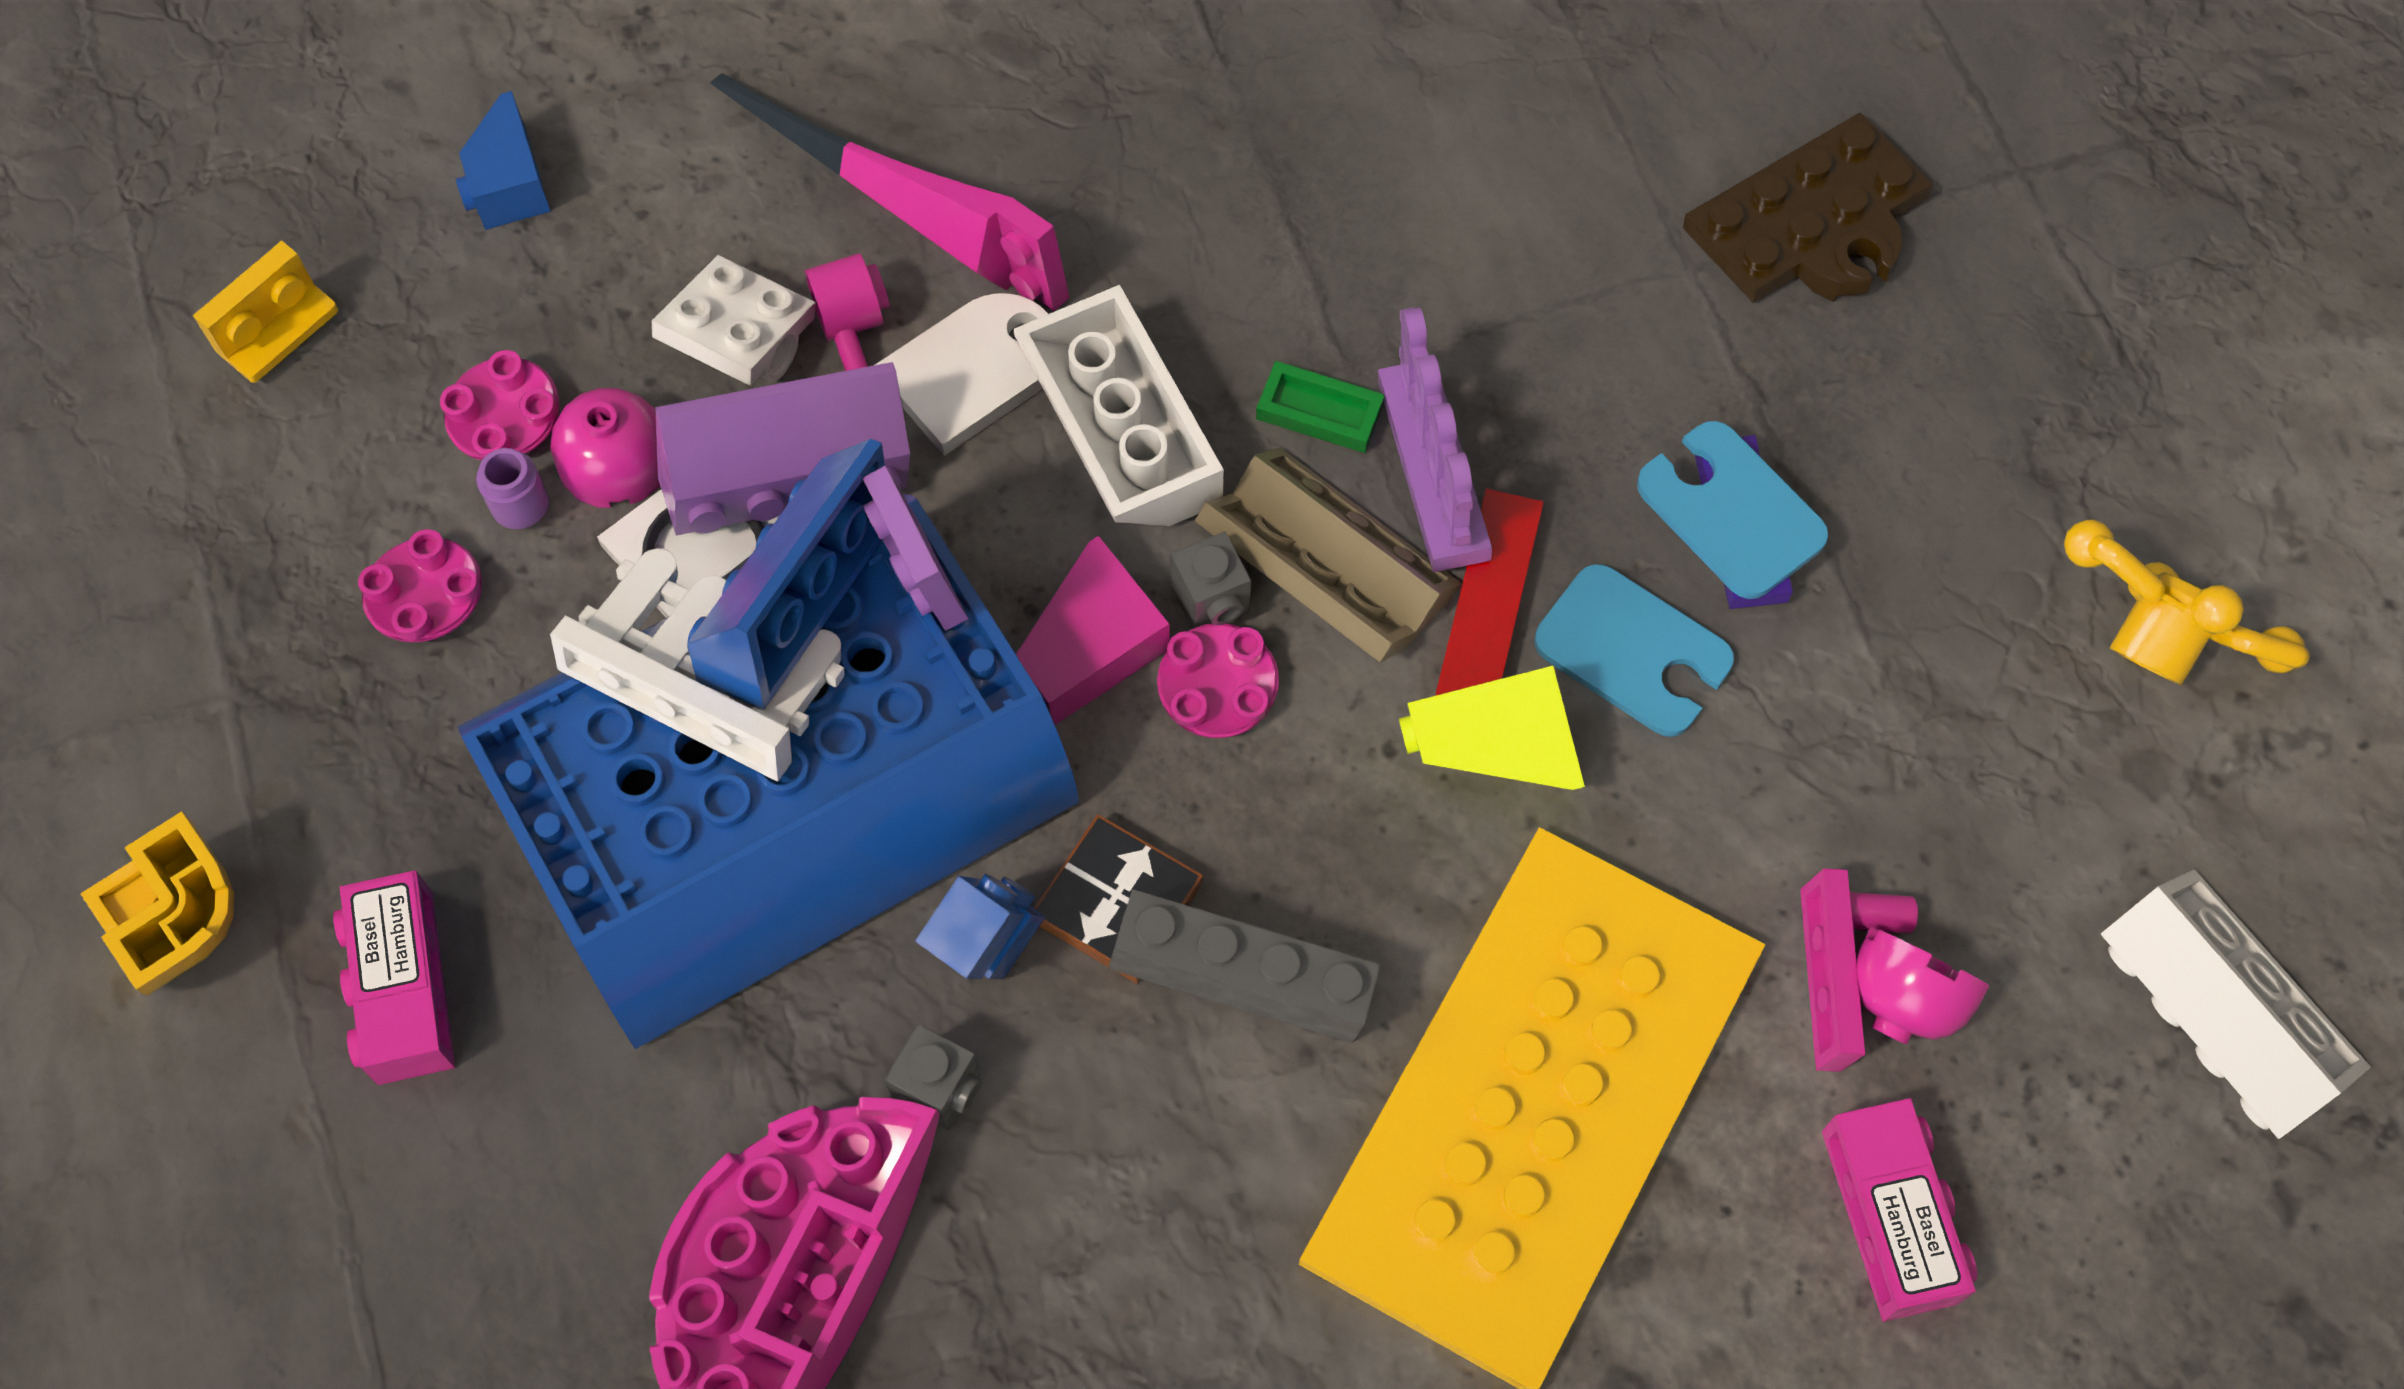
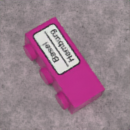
(394, 978)
(1899, 1209)

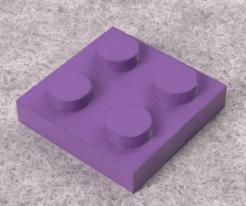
(910, 550)

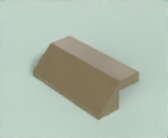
(1330, 554)

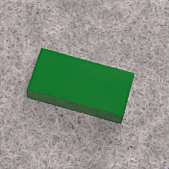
(1320, 406)

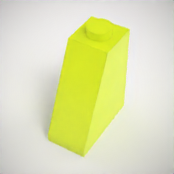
(1499, 730)

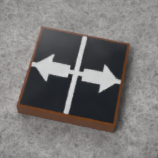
(1095, 884)

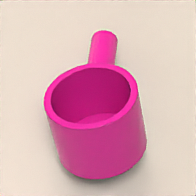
(847, 302)

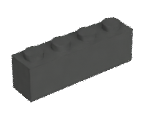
(1244, 966)

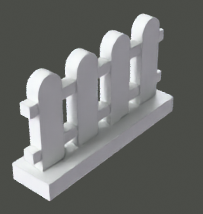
(658, 672)

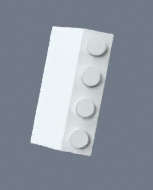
(1122, 410)
(2234, 1003)

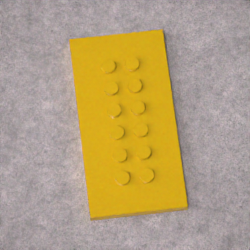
(1533, 1110)

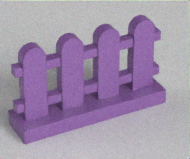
(1432, 452)

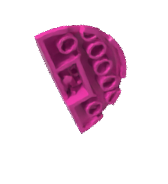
(787, 1248)

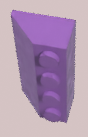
(748, 448)

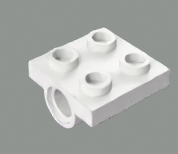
(736, 322)

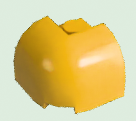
(164, 905)

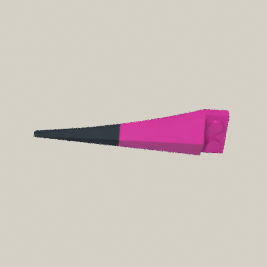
(974, 225)

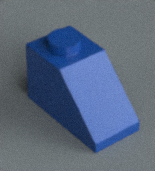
(501, 168)

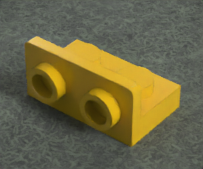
(265, 313)

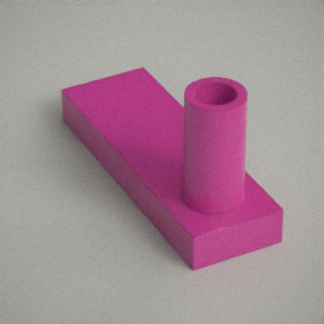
(1828, 923)

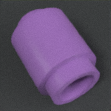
(512, 488)

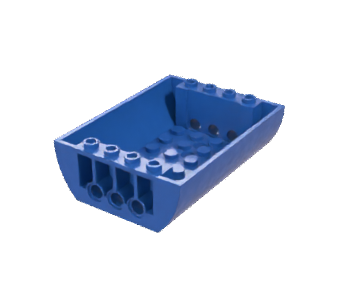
(742, 874)

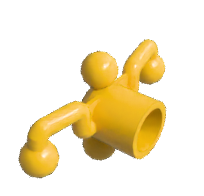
(2176, 617)

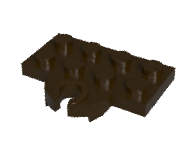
(1814, 214)

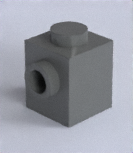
(1210, 581)
(935, 1075)

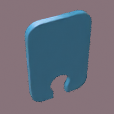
(1740, 521)
(1621, 642)

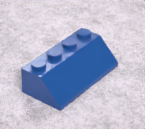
(789, 581)

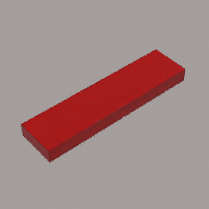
(1491, 594)

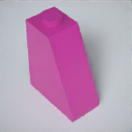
(1092, 633)

